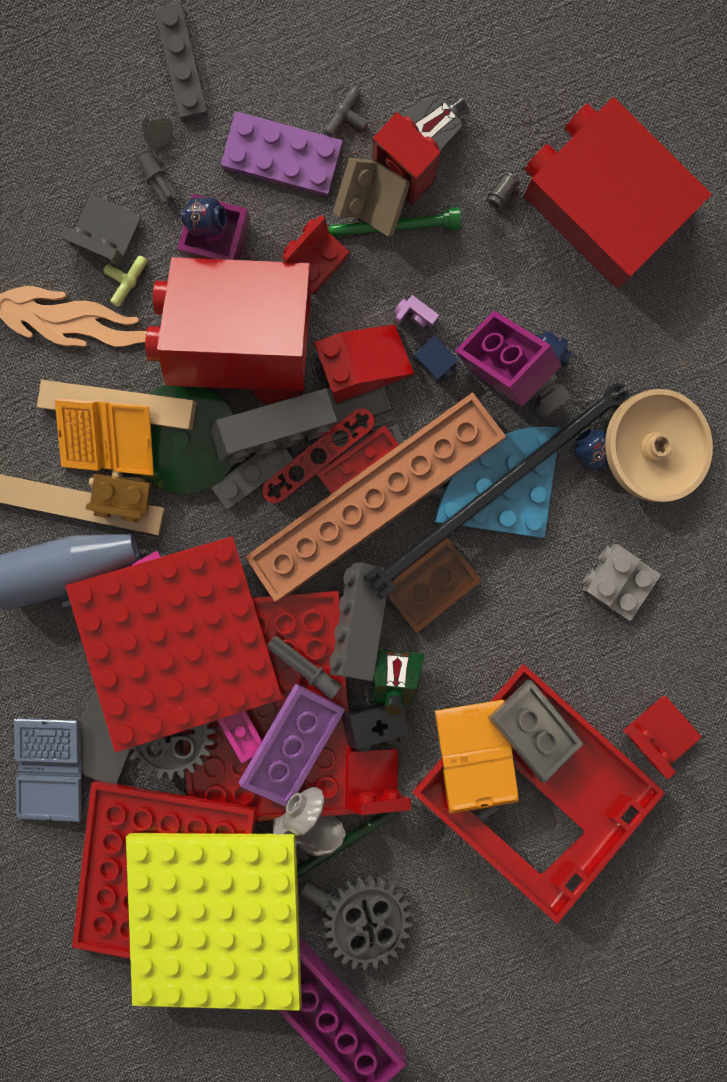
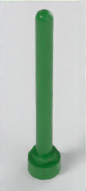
(449, 219)

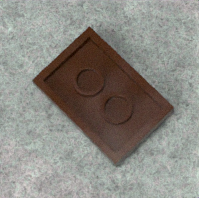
(432, 585)

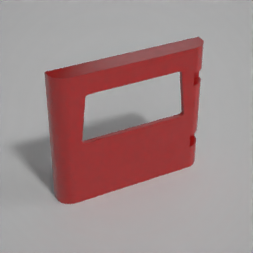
(589, 788)

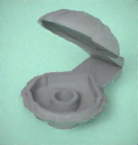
(313, 833)

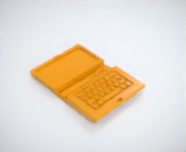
(104, 436)
(475, 758)

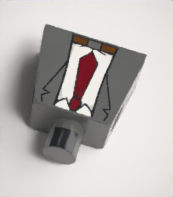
(439, 120)

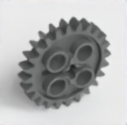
(172, 759)
(343, 929)

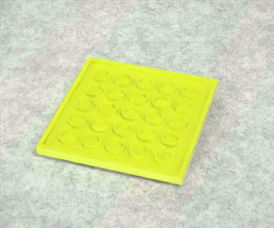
(214, 920)

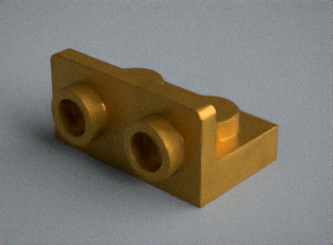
(119, 497)

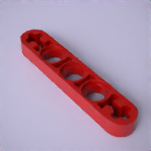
(305, 461)

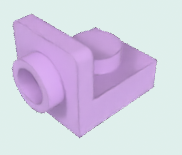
(421, 314)

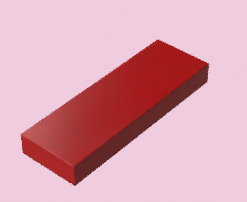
(357, 459)

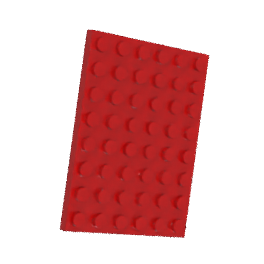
(308, 627)

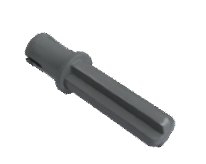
(314, 675)

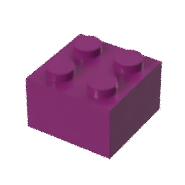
(226, 245)

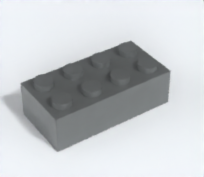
(273, 425)

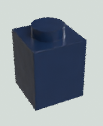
(436, 360)

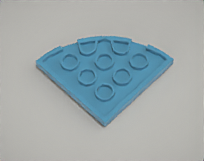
(523, 506)

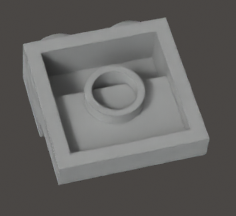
(620, 581)

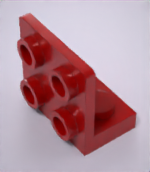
(319, 250)
(662, 735)
(373, 782)

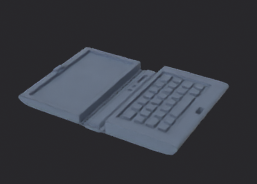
(48, 769)

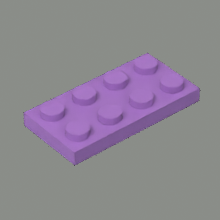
(281, 154)
(291, 745)

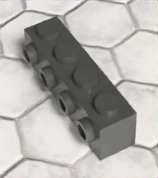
(358, 626)

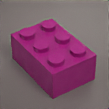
(508, 358)

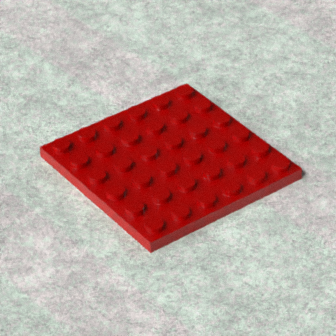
(173, 643)
(114, 814)

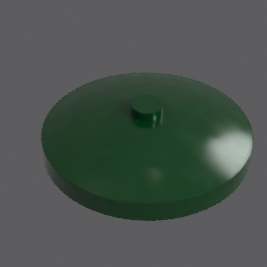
(186, 458)

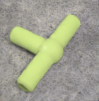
(127, 280)

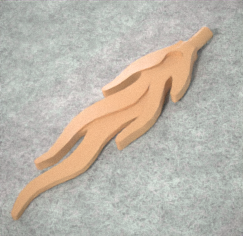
(66, 318)

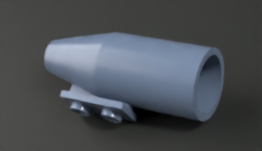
(45, 568)

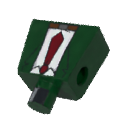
(396, 679)

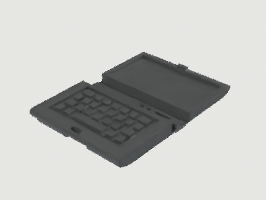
(374, 401)

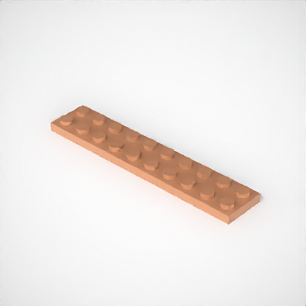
(375, 497)

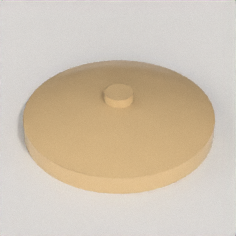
(659, 445)

